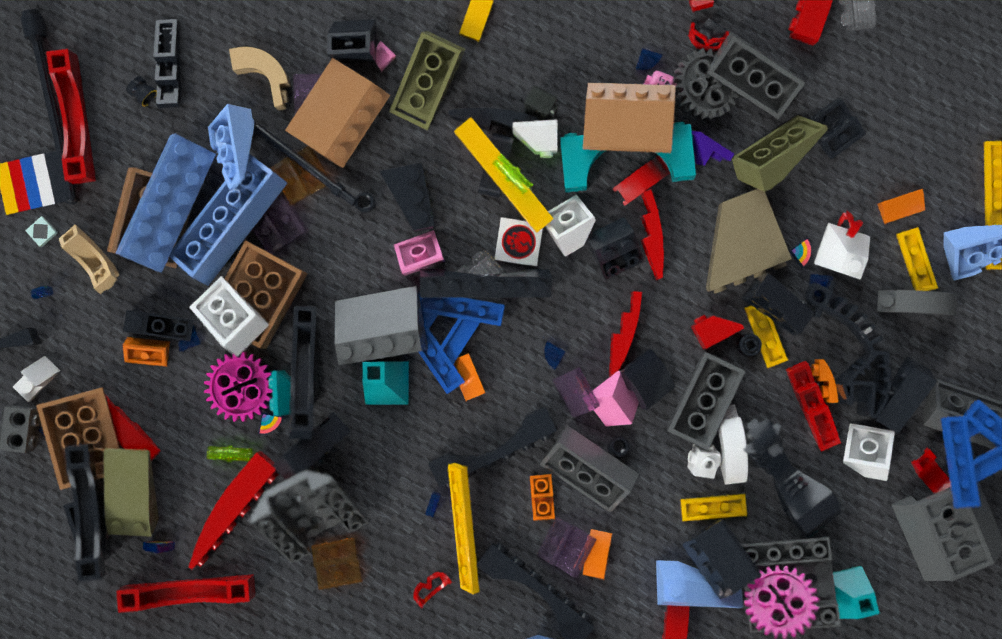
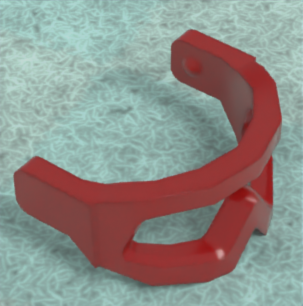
(692, 32)
(854, 225)
(445, 580)

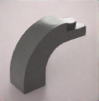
(917, 302)

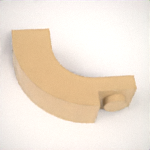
(255, 60)
(91, 257)

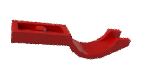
(642, 179)
(930, 472)

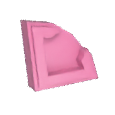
(384, 56)

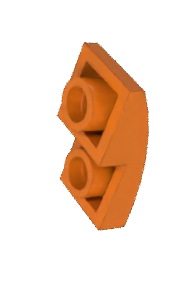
(822, 372)
(542, 497)
(598, 558)

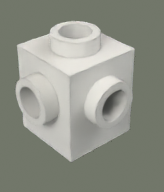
(703, 461)

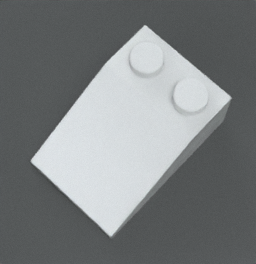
(229, 316)

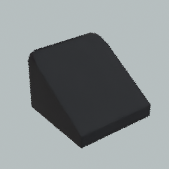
(711, 30)

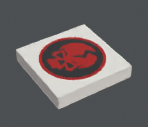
(517, 242)

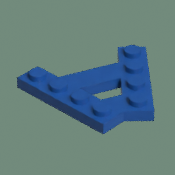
(469, 314)
(962, 468)

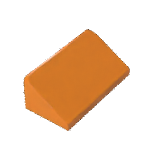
(902, 206)
(146, 351)
(472, 385)

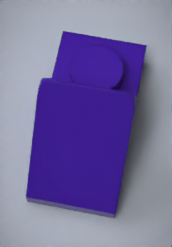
(706, 147)

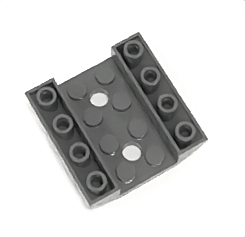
(290, 519)
(938, 540)
(807, 557)

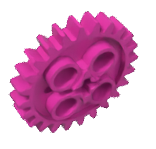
(246, 404)
(797, 591)

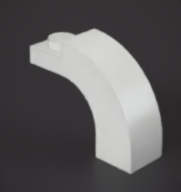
(732, 440)

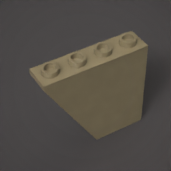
(745, 241)

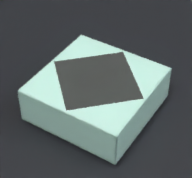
(41, 231)

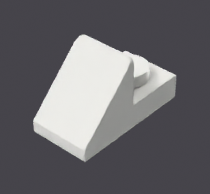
(36, 378)

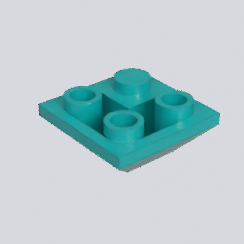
(386, 382)
(281, 386)
(854, 594)

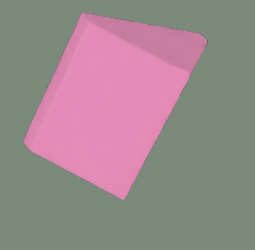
(418, 253)
(616, 401)

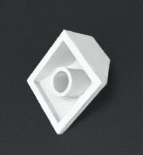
(538, 136)
(570, 225)
(843, 253)
(869, 451)

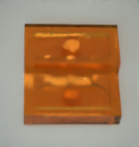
(296, 187)
(334, 554)

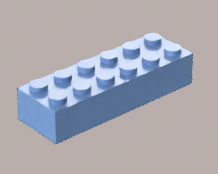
(165, 203)
(226, 222)

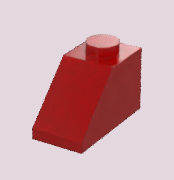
(713, 330)

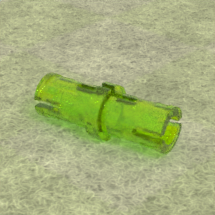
(512, 174)
(229, 453)

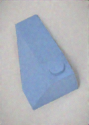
(231, 138)
(972, 249)
(686, 586)

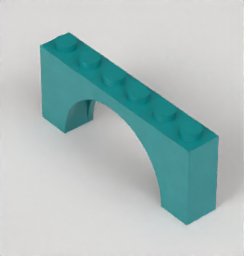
(579, 161)

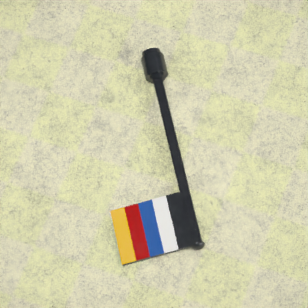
(39, 178)

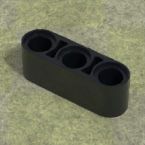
(503, 145)

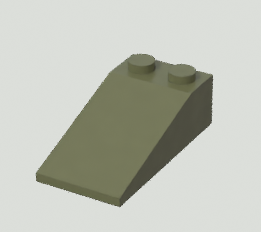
(427, 78)
(777, 153)
(129, 492)

